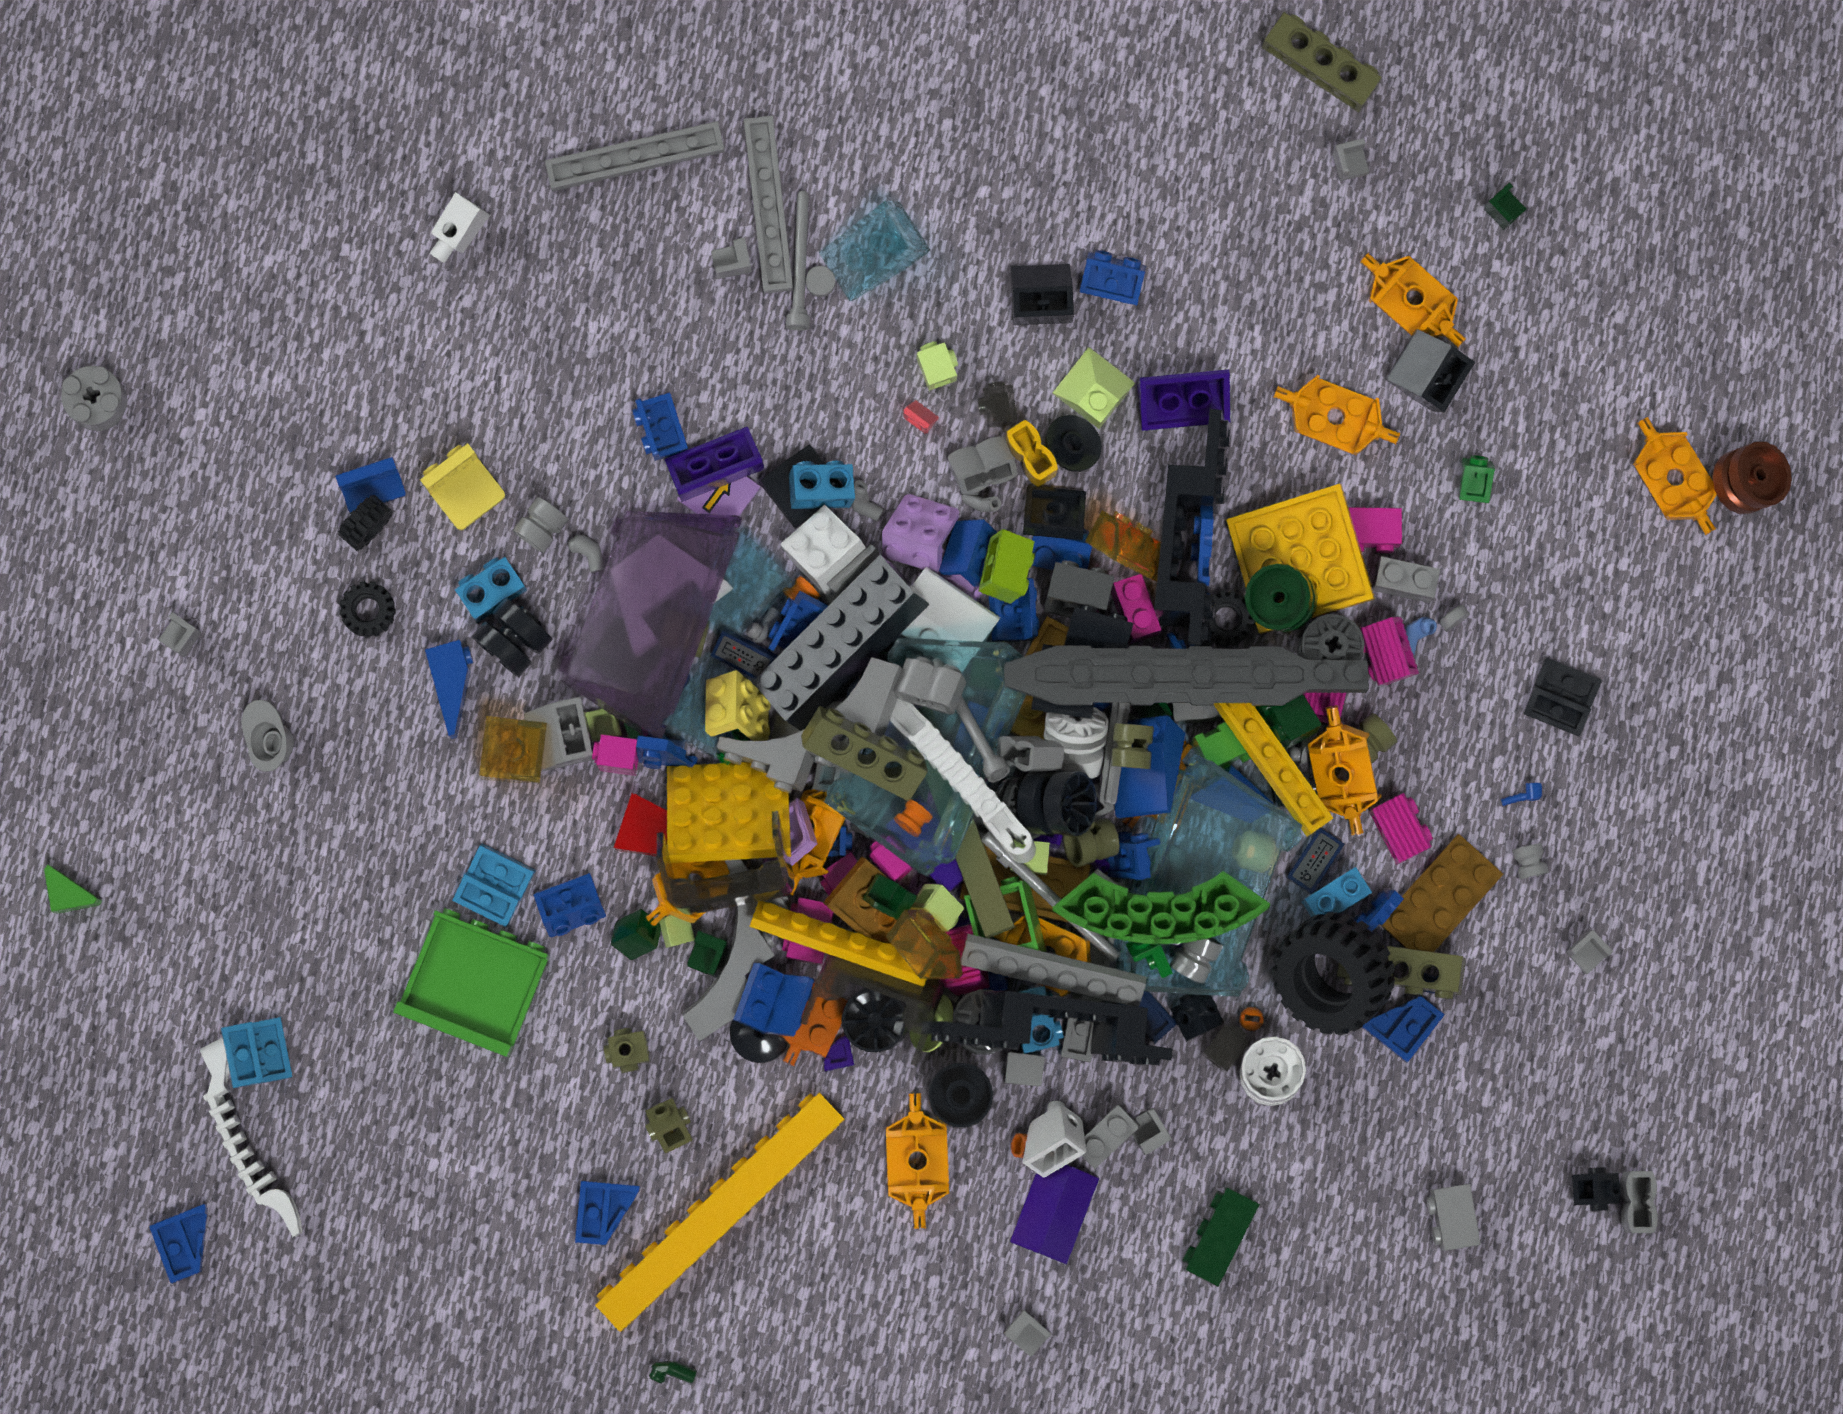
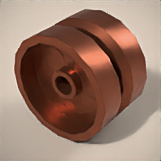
(1752, 477)

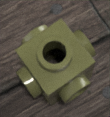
(639, 1050)
(668, 1125)

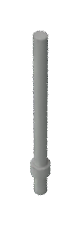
(1046, 893)

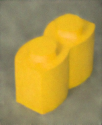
(1036, 459)

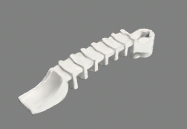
(962, 778)
(279, 1200)

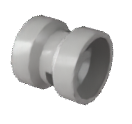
(1530, 859)

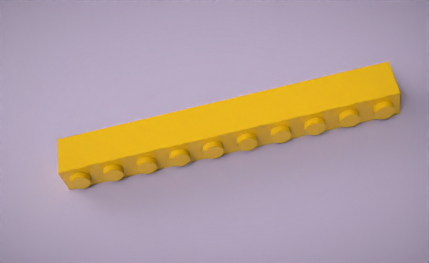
(719, 1212)

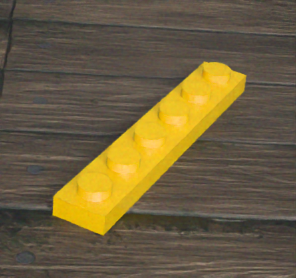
(1275, 765)
(833, 941)

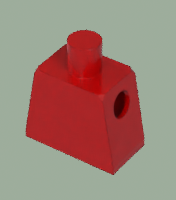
(640, 827)

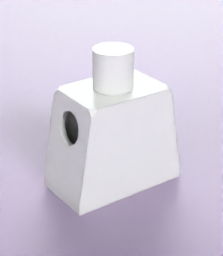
(461, 215)
(1054, 1140)

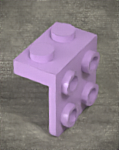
(917, 532)

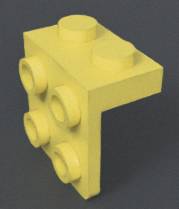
(462, 487)
(736, 704)

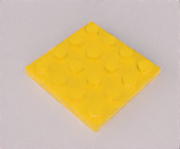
(1311, 535)
(722, 813)

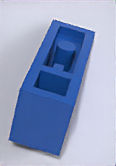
(451, 676)

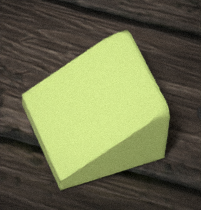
(676, 931)

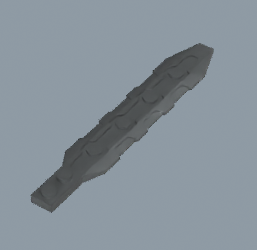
(1179, 675)

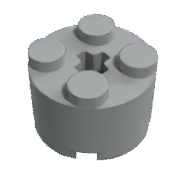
(78, 393)

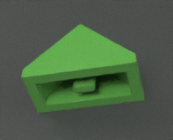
(66, 894)

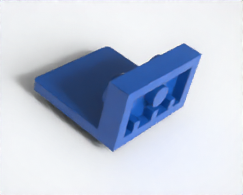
(773, 1001)

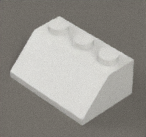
(950, 612)

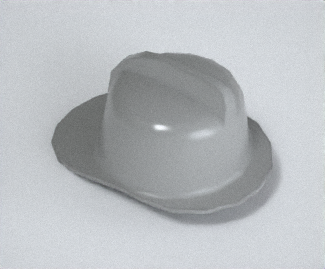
(266, 736)

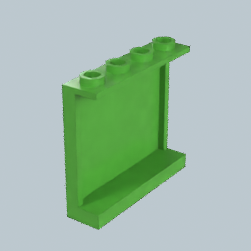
(473, 982)

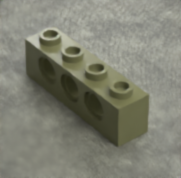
(1328, 77)
(872, 767)
(1450, 969)

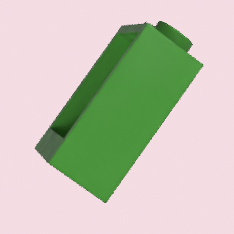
(1010, 886)

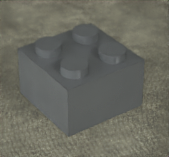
(1077, 587)

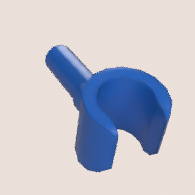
(1533, 793)

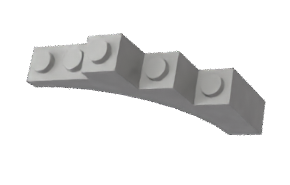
(785, 757)
(748, 947)

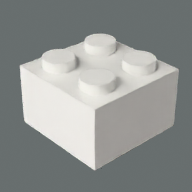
(822, 547)

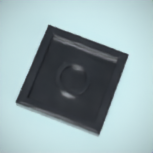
(1054, 512)

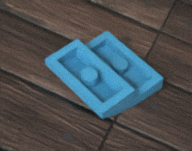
(494, 885)
(256, 1052)

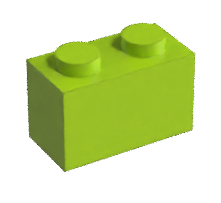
(1007, 566)

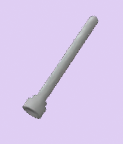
(797, 317)
(994, 767)

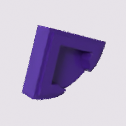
(839, 1055)

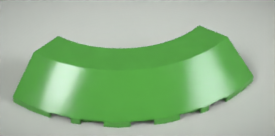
(1161, 916)

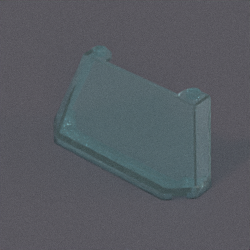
(995, 713)
(1212, 829)

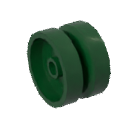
(1265, 590)

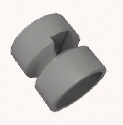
(540, 524)
(1195, 958)

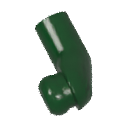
(673, 1369)

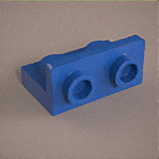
(1113, 277)
(1132, 858)
(569, 905)

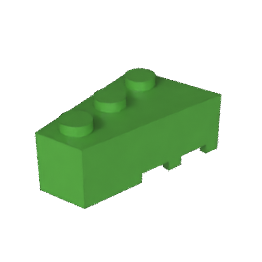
(1221, 746)

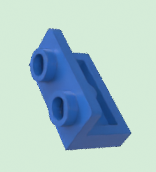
(661, 425)
(1052, 550)
(798, 616)
(1017, 619)

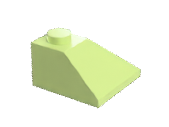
(1093, 388)

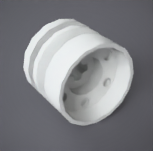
(1082, 740)
(1289, 1065)

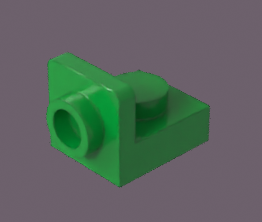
(1476, 479)
(1153, 955)

